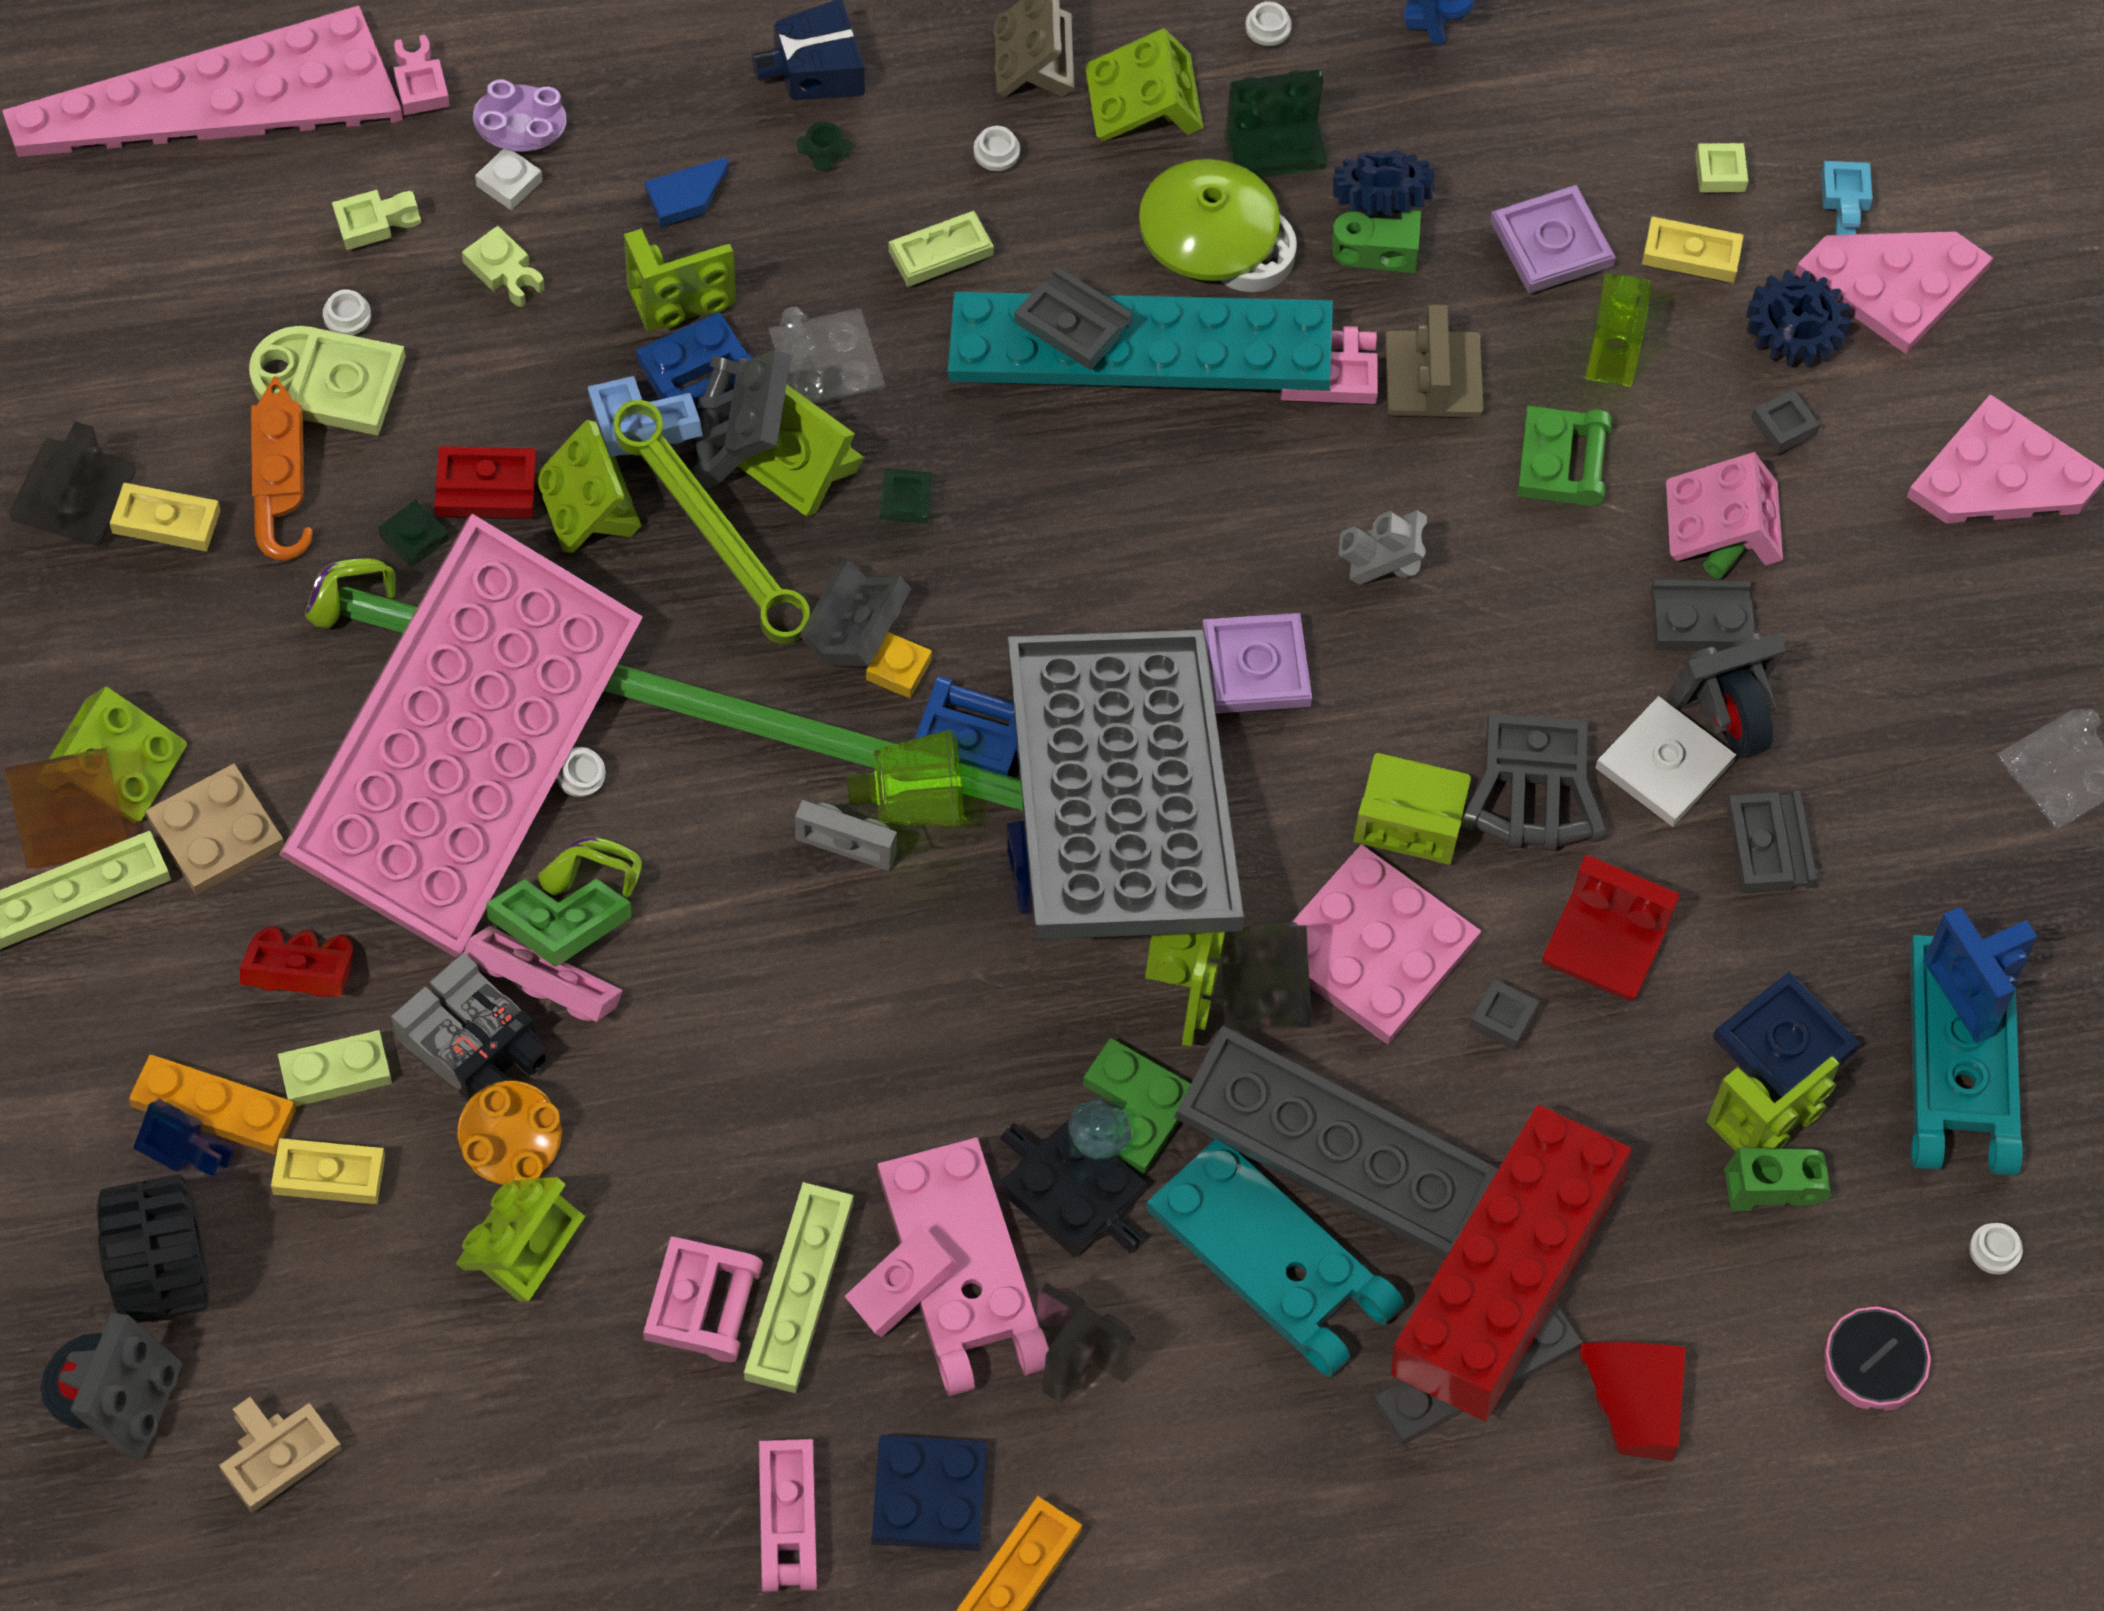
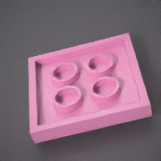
(1380, 943)

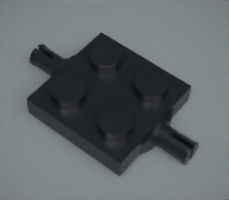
(1071, 1193)

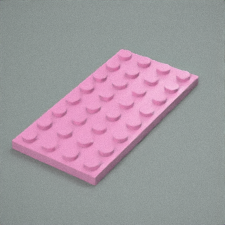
(461, 736)

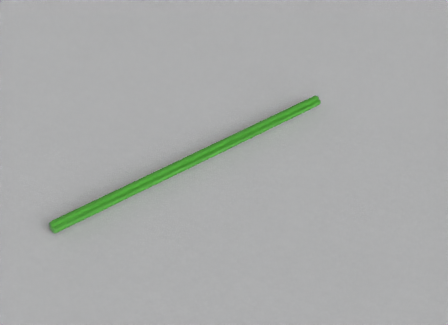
(717, 707)

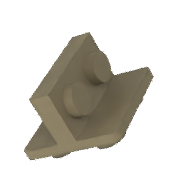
(1034, 47)
(1434, 369)

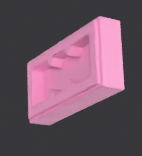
(901, 1281)

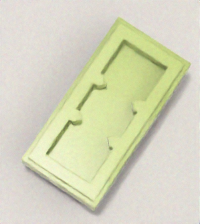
(941, 248)

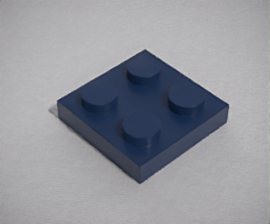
(1784, 1036)
(929, 1493)

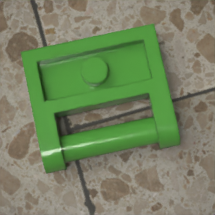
(1548, 452)

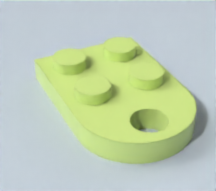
(332, 375)

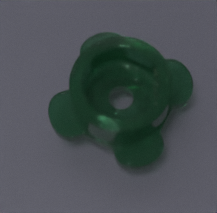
(824, 135)

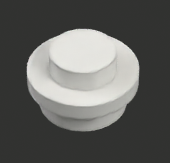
(1268, 24)
(996, 148)
(346, 312)
(581, 773)
(1996, 1248)

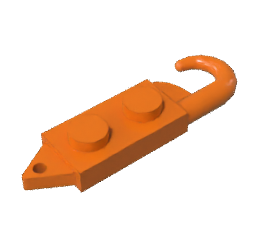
(277, 468)

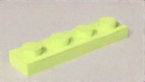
(80, 888)
(798, 1288)

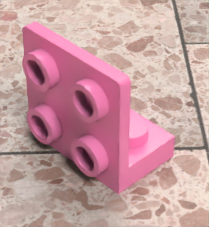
(1724, 507)

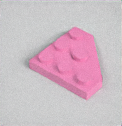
(1897, 279)
(2005, 470)

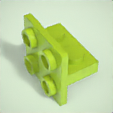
(586, 490)
(521, 1235)

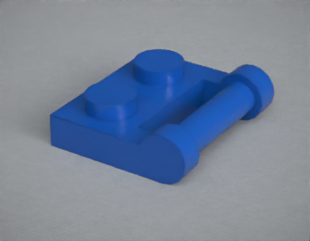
(687, 356)
(979, 740)

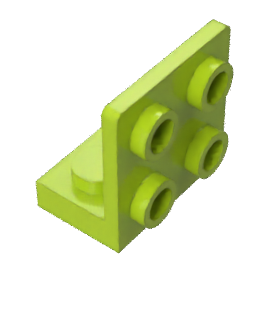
(1143, 83)
(678, 288)
(137, 745)
(1412, 808)
(1186, 962)
(1749, 1117)

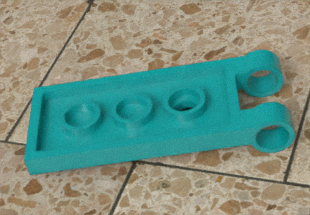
(1946, 1050)
(1250, 1239)

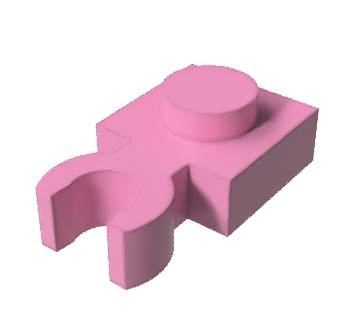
(419, 79)

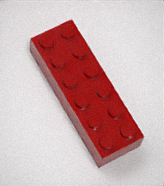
(1510, 1263)

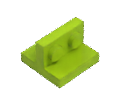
(807, 457)

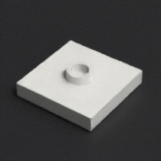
(1665, 761)

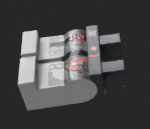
(468, 1030)

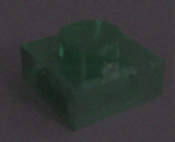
(906, 495)
(413, 533)

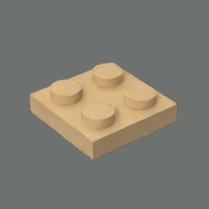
(215, 829)

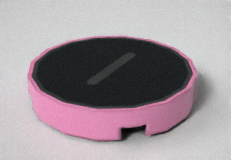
(1876, 1358)

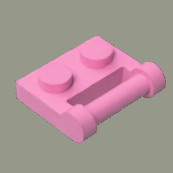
(685, 1294)

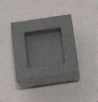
(1785, 421)
(1504, 1014)

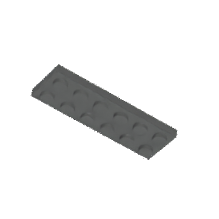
(1335, 1142)

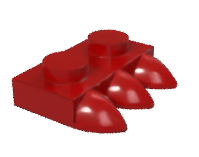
(297, 964)

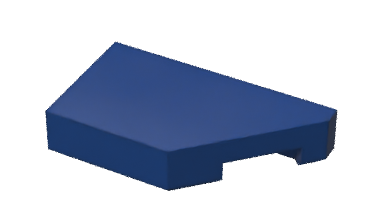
(686, 191)

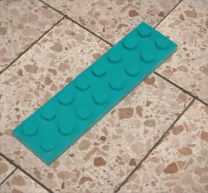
(1168, 345)

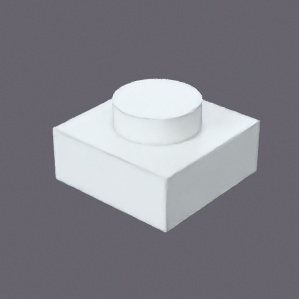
(508, 178)

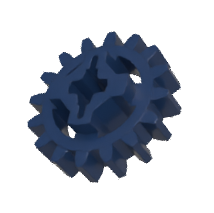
(1383, 183)
(1798, 318)

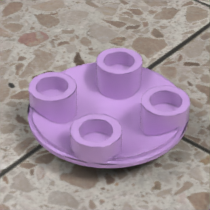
(519, 116)

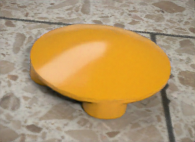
(509, 1132)

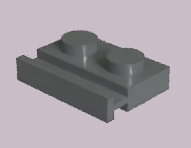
(1073, 318)
(1700, 613)
(1770, 841)

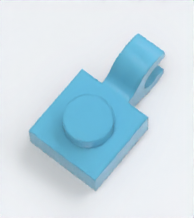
(1848, 190)

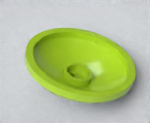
(1207, 237)

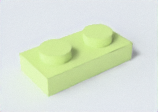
(335, 1068)

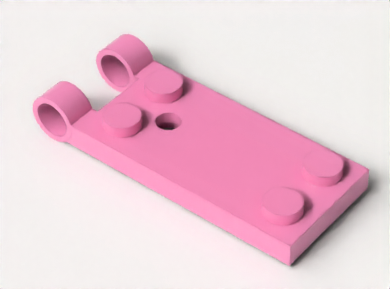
(956, 1201)

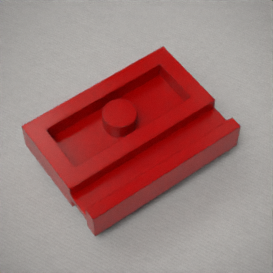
(485, 482)

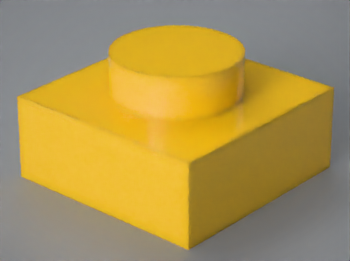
(899, 665)

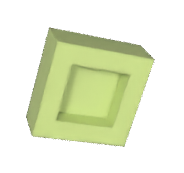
(1721, 167)

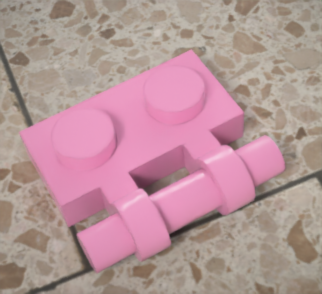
(1352, 373)

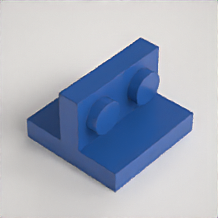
(1978, 972)

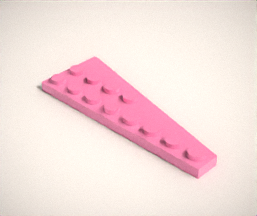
(265, 82)

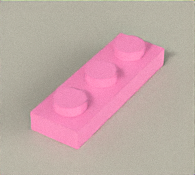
(506, 957)

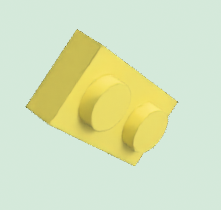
(1692, 249)
(165, 517)
(328, 1171)

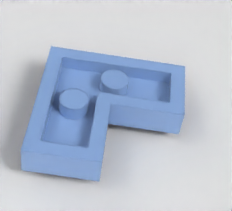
(677, 413)

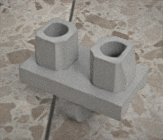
(1389, 547)

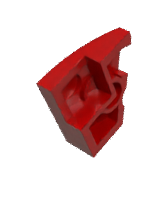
(1639, 1393)

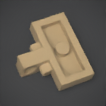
(276, 1452)

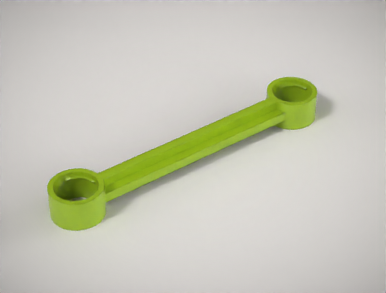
(710, 520)

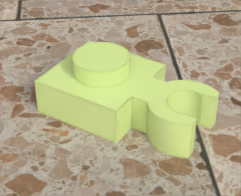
(502, 261)

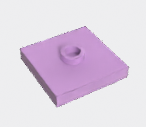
(1552, 239)
(1257, 663)

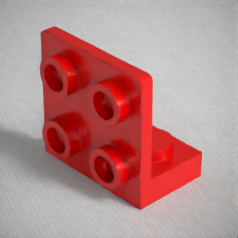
(1610, 928)

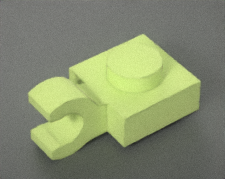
(367, 218)

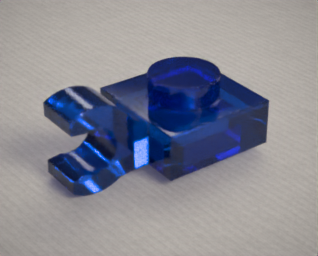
(1018, 862)
(174, 1140)

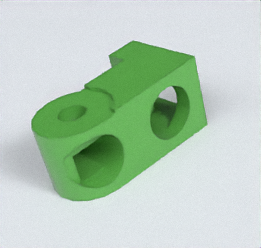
(1377, 241)
(1776, 1178)

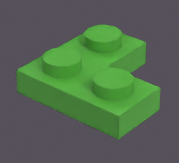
(560, 928)
(1146, 1095)

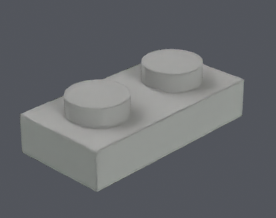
(845, 835)

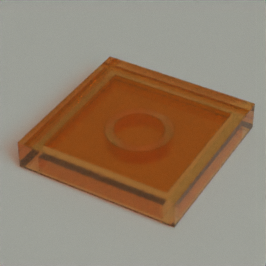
(65, 807)

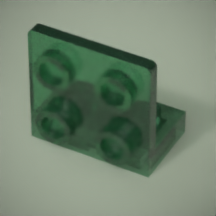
(1275, 123)

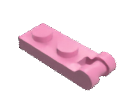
(787, 1513)

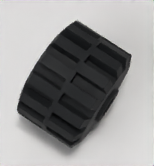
(152, 1249)

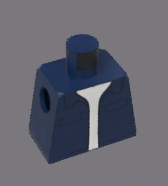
(814, 55)

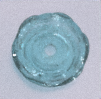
(1099, 1129)

